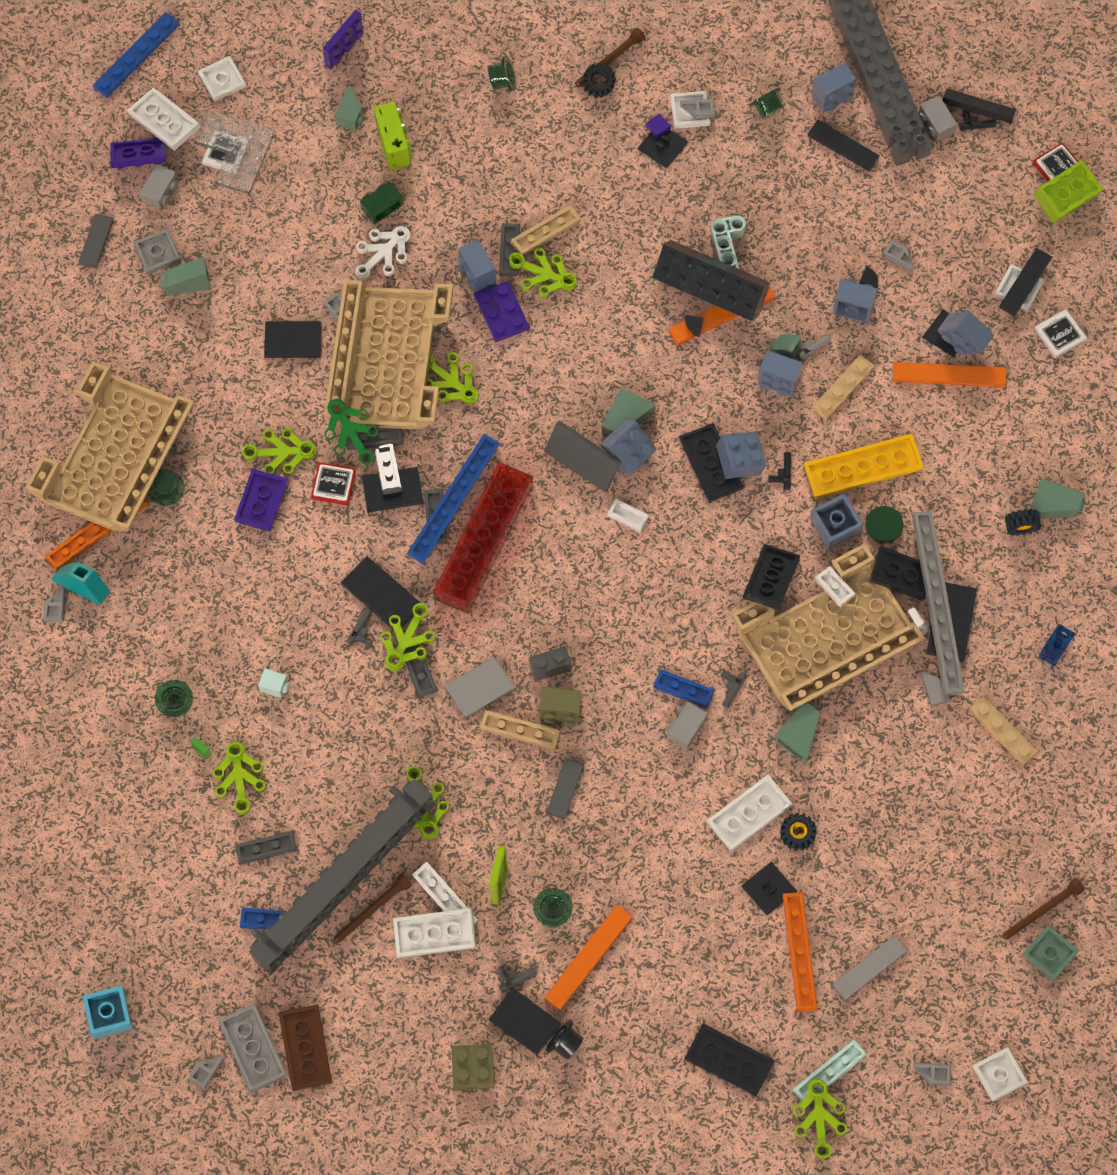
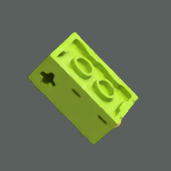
(393, 135)
(1068, 191)

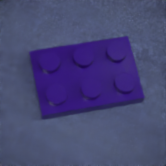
(343, 40)
(137, 153)
(501, 311)
(261, 500)

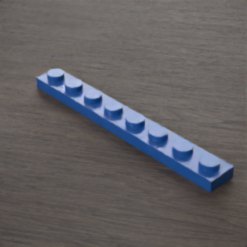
(453, 499)

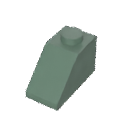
(349, 111)
(786, 345)

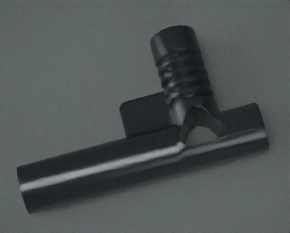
(974, 123)
(783, 473)

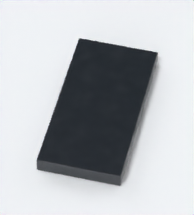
(706, 464)
(771, 577)
(380, 592)
(961, 605)
(729, 1060)

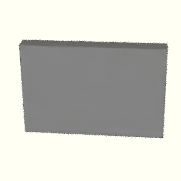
(479, 687)

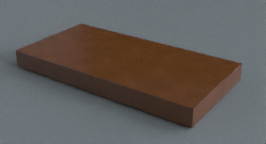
(305, 1047)

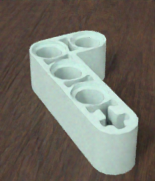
(725, 238)

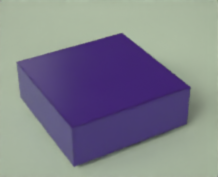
(658, 126)

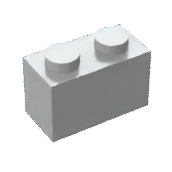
(937, 119)
(159, 186)
(686, 726)

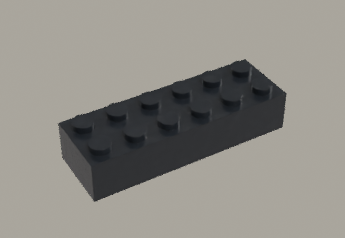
(711, 280)

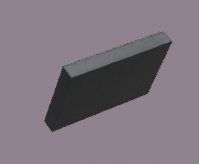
(292, 339)
(410, 494)
(898, 573)
(524, 1021)

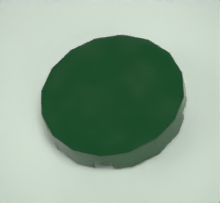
(884, 524)

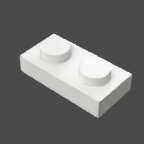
(835, 586)

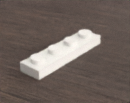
(438, 889)

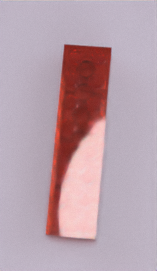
(483, 538)

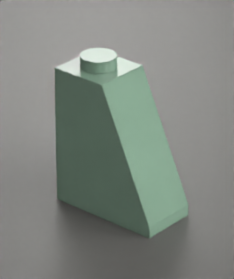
(186, 278)
(627, 407)
(1057, 500)
(799, 731)

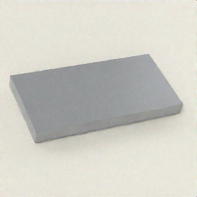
(252, 1048)

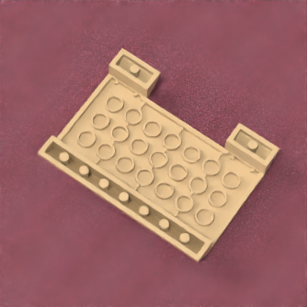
(385, 354)
(114, 452)
(826, 644)

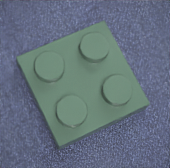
(1050, 953)

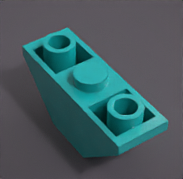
(82, 581)

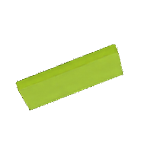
(498, 875)

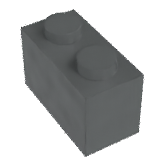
(550, 663)

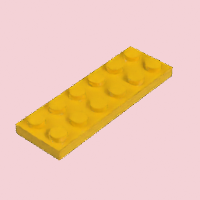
(863, 466)

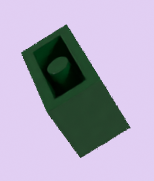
(381, 202)

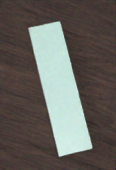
(833, 1068)

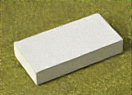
(628, 515)
(918, 620)

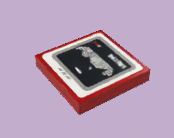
(1054, 161)
(333, 483)

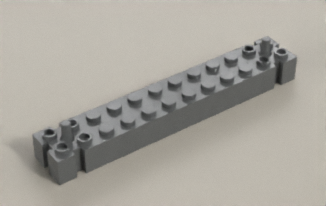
(881, 79)
(342, 877)

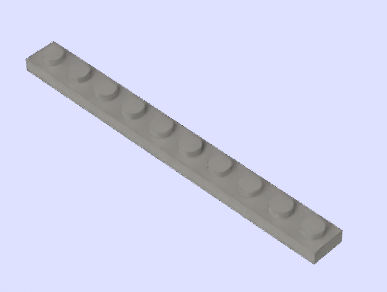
(938, 603)

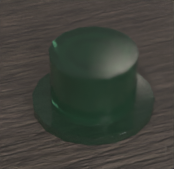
(502, 75)
(768, 104)
(167, 488)
(173, 698)
(552, 907)

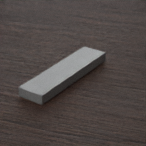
(869, 968)

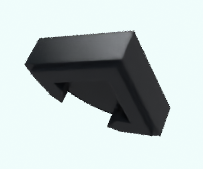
(869, 277)
(694, 324)

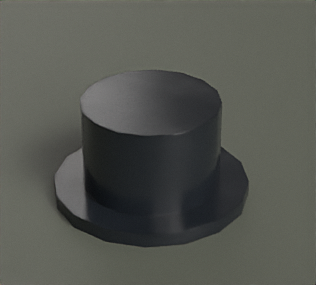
(565, 1041)

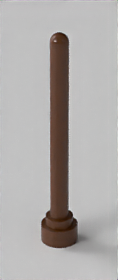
(636, 36)
(400, 884)
(1074, 888)

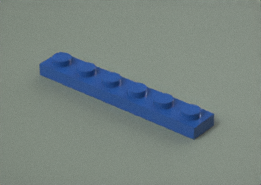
(135, 55)

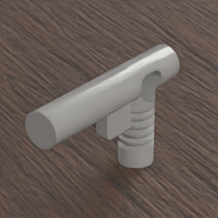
(811, 348)

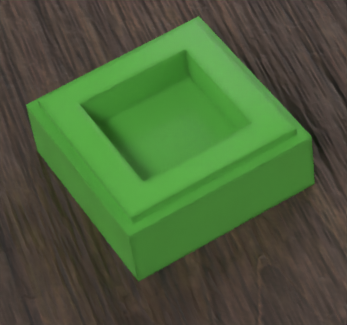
(199, 747)

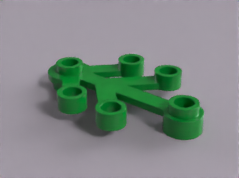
(349, 428)

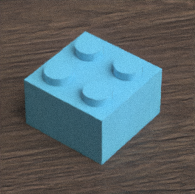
(107, 1012)

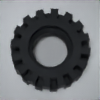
(595, 90)

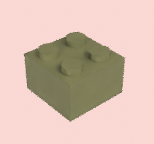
(560, 706)
(472, 1067)

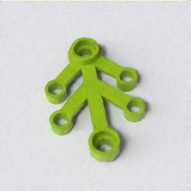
(544, 273)
(452, 381)
(282, 451)
(406, 640)
(238, 775)
(427, 823)
(819, 1114)

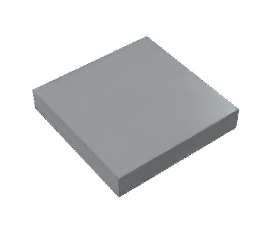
(157, 251)

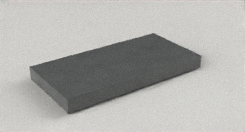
(582, 456)

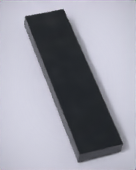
(979, 105)
(843, 145)
(1025, 282)

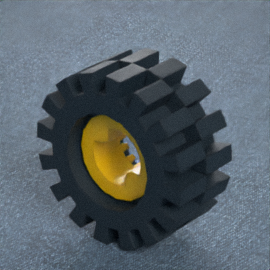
(1023, 522)
(799, 841)

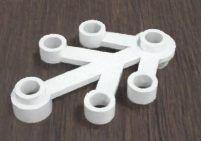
(383, 250)

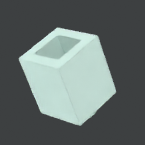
(273, 683)

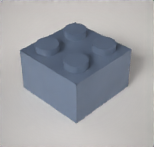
(834, 88)
(476, 266)
(855, 300)
(965, 333)
(779, 373)
(629, 446)
(741, 455)
(836, 521)

